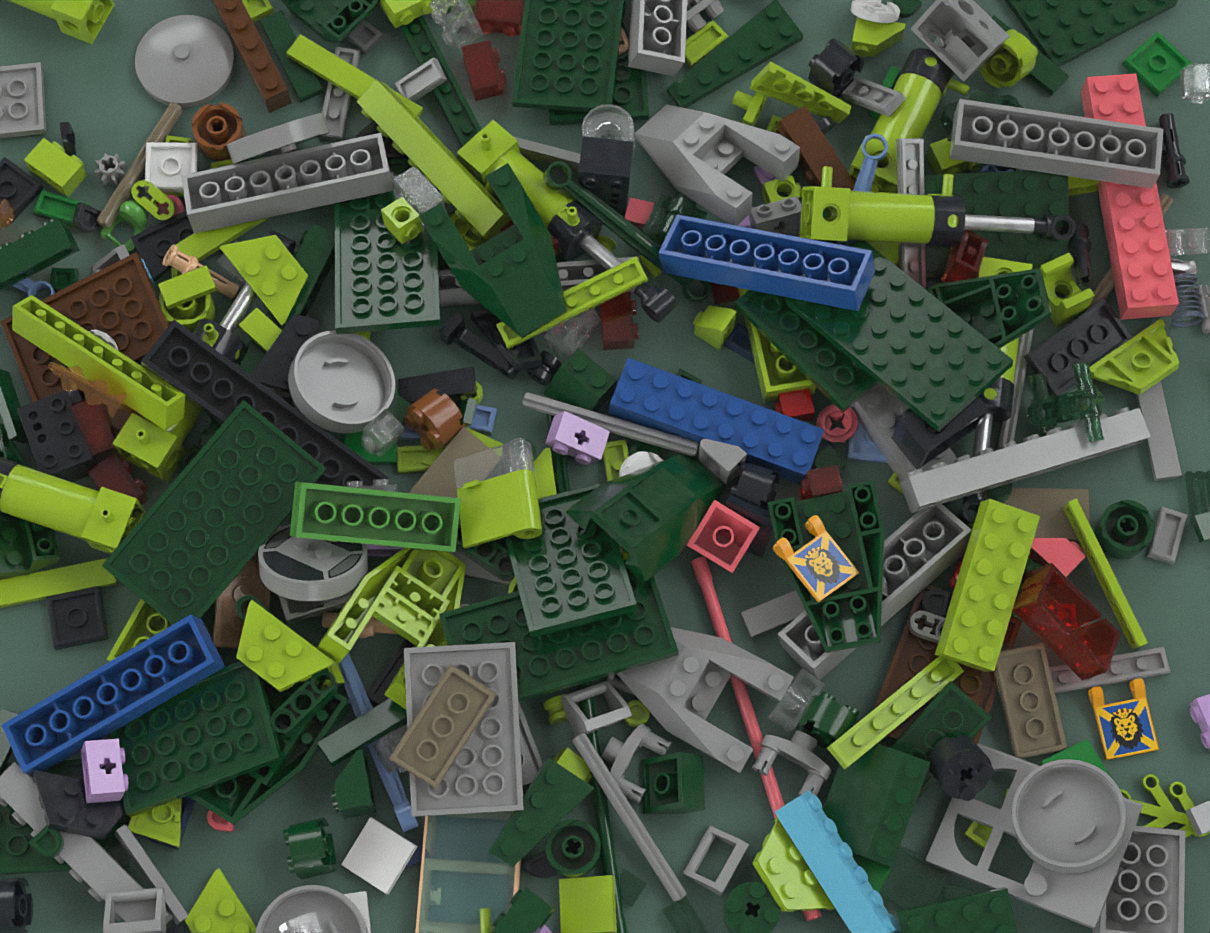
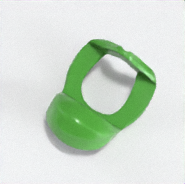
(130, 212)

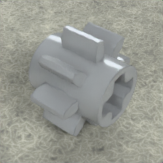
(110, 169)

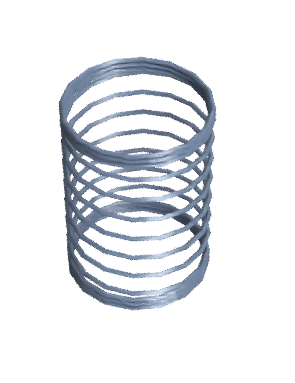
(1190, 313)

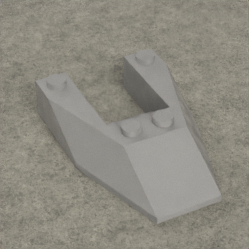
(700, 148)
(687, 685)

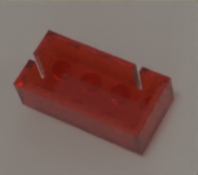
(1055, 614)

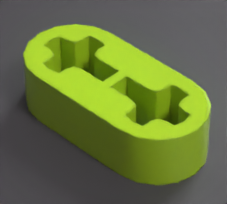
(157, 195)

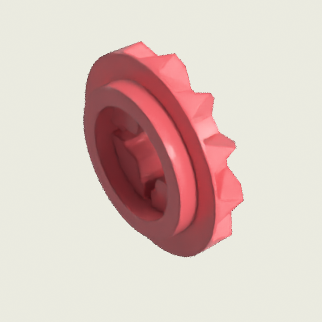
(849, 422)

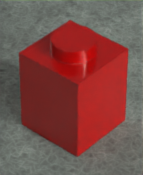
(796, 404)

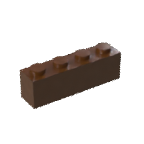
(814, 149)

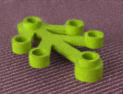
(1165, 811)

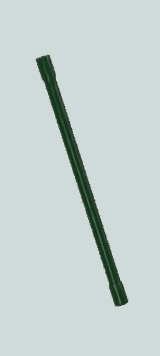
(603, 817)

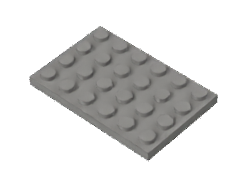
(489, 765)

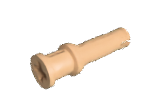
(185, 264)

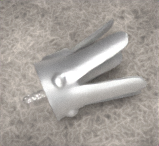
(1184, 267)

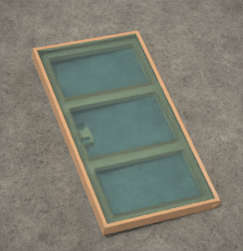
(461, 874)

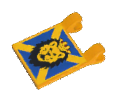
(818, 563)
(1124, 725)

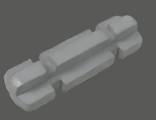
(1205, 301)

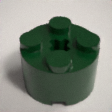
(1137, 533)
(827, 719)
(579, 834)
(310, 849)
(755, 895)

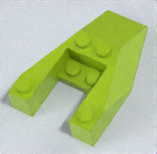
(406, 597)

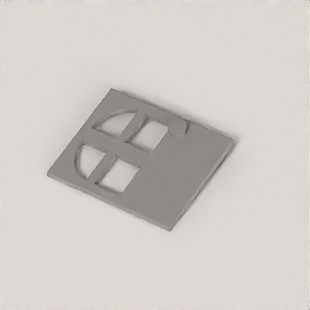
(1071, 896)

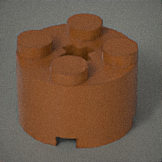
(215, 128)
(434, 419)

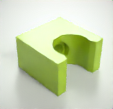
(1059, 278)

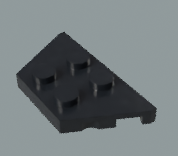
(68, 810)

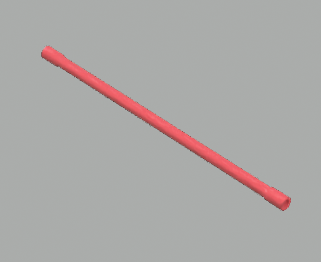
(705, 580)

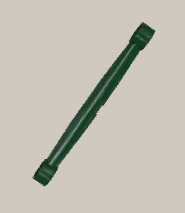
(618, 226)

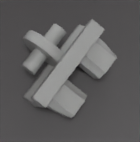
(694, 19)

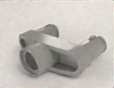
(798, 751)
(621, 755)

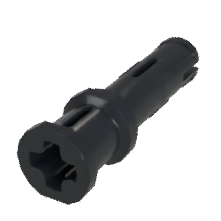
(1173, 161)
(1080, 248)

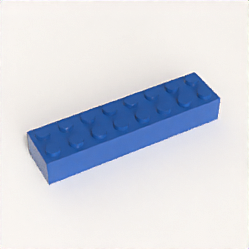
(767, 262)
(699, 412)
(113, 695)

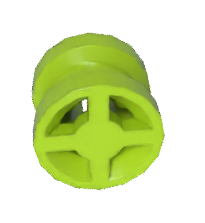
(556, 710)

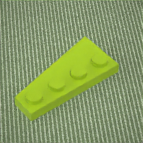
(793, 90)

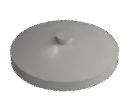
(185, 61)

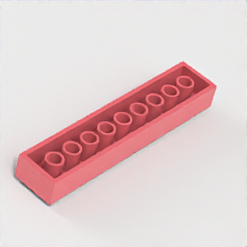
(1131, 213)

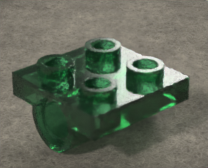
(665, 213)

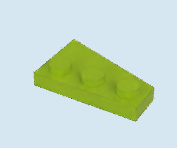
(160, 823)

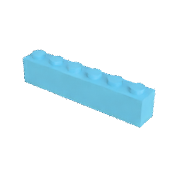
(835, 867)

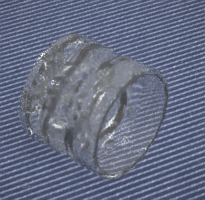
(609, 123)

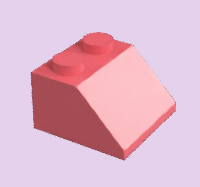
(723, 536)

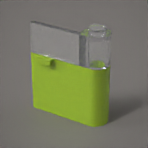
(498, 494)

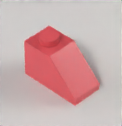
(1059, 551)

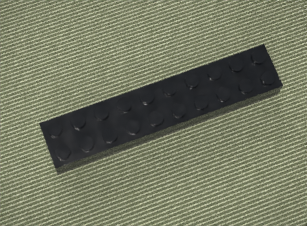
(220, 386)

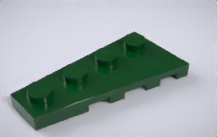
(545, 804)

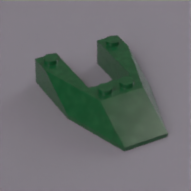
(513, 271)
(243, 794)

